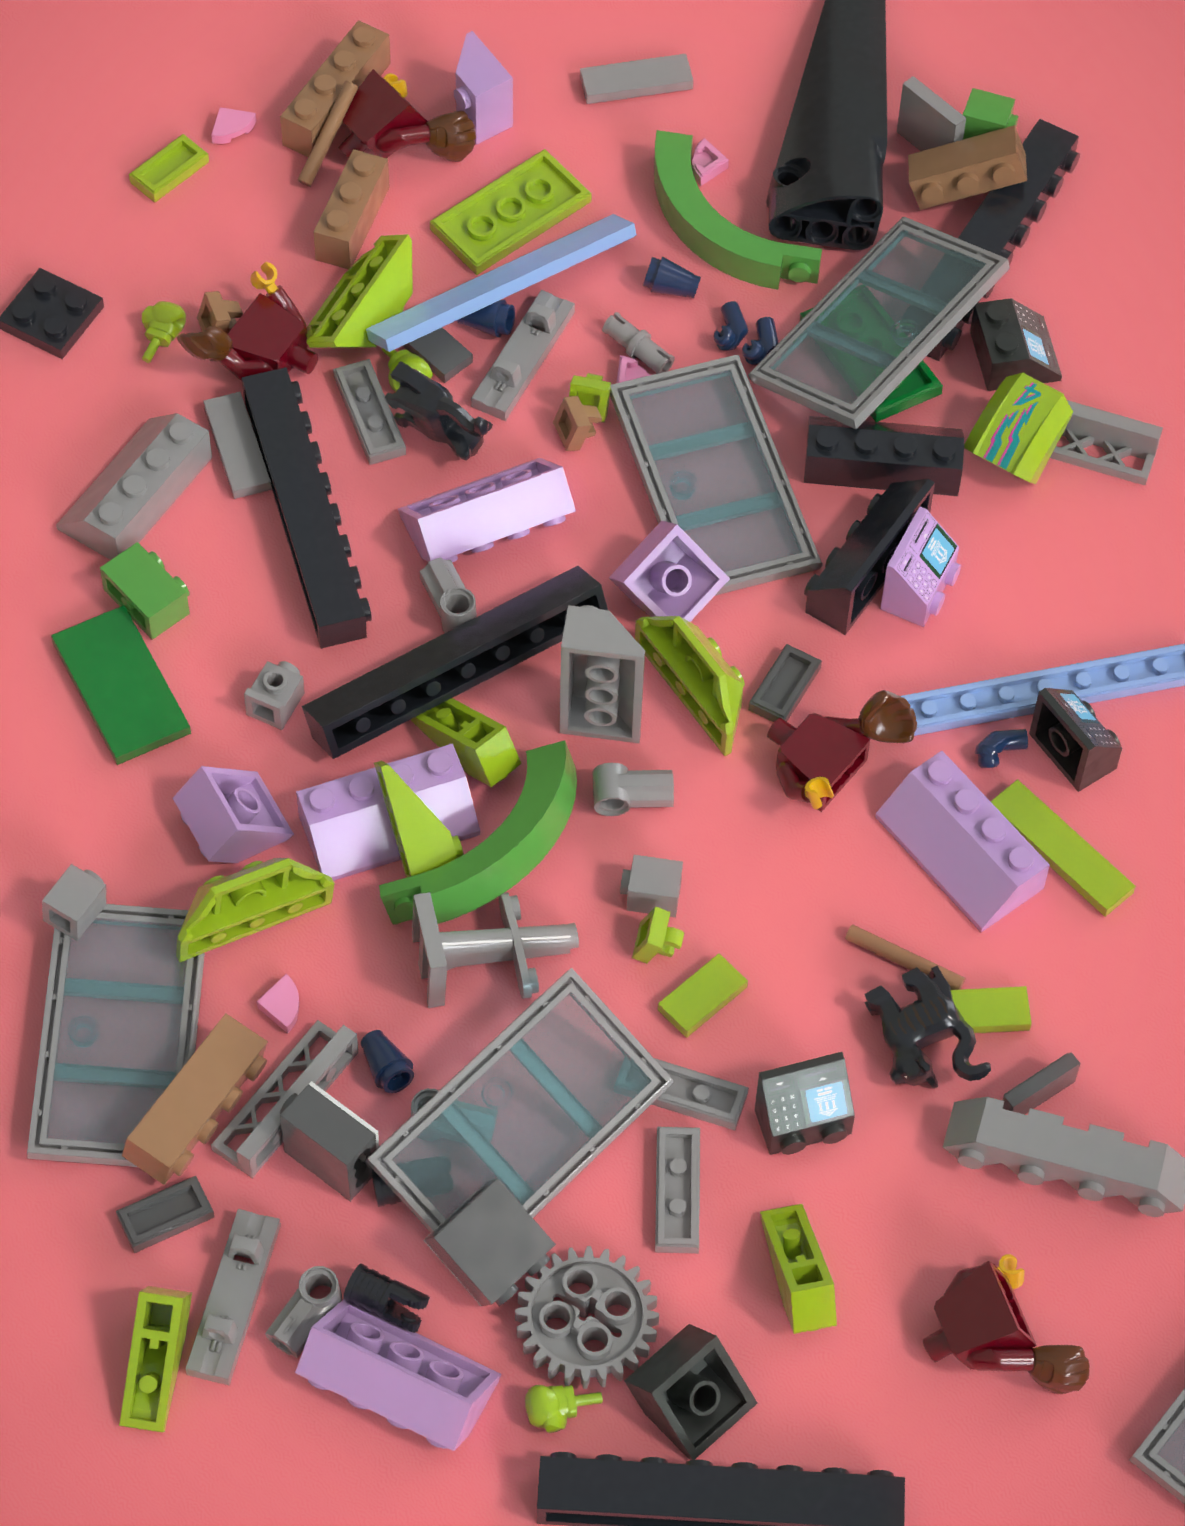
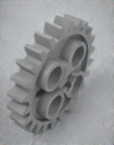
(564, 1347)

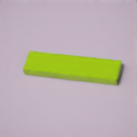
(1064, 849)

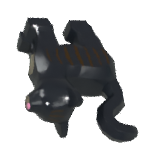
(434, 412)
(921, 1024)

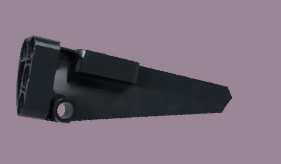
(836, 139)

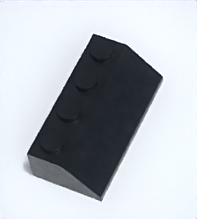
(883, 455)
(859, 568)

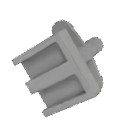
(462, 948)

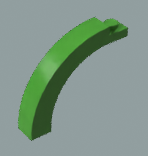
(713, 236)
(506, 854)

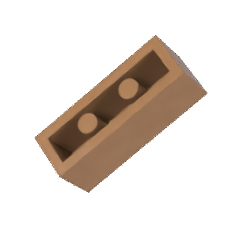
(967, 167)
(351, 209)

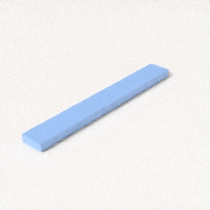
(500, 282)
(1018, 693)

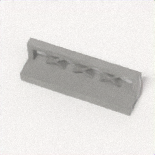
(1116, 435)
(267, 1134)

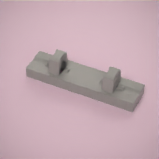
(523, 355)
(233, 1298)

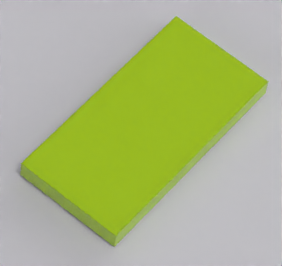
(510, 211)

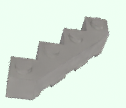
(1046, 1150)

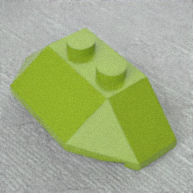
(365, 295)
(695, 673)
(249, 903)

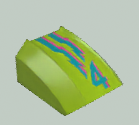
(1020, 426)

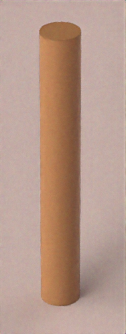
(327, 133)
(900, 955)

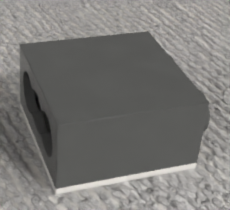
(328, 1139)
(490, 1244)

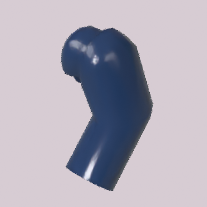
(735, 327)
(764, 345)
(998, 742)

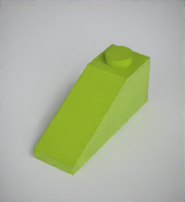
(478, 740)
(419, 834)
(799, 1269)
(154, 1357)

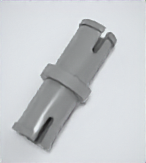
(638, 343)

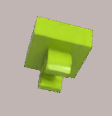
(592, 392)
(656, 937)

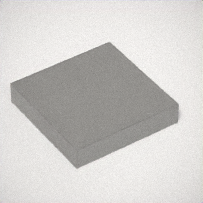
(927, 118)

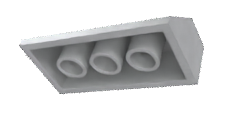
(138, 485)
(600, 677)

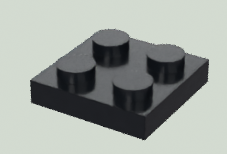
(51, 313)

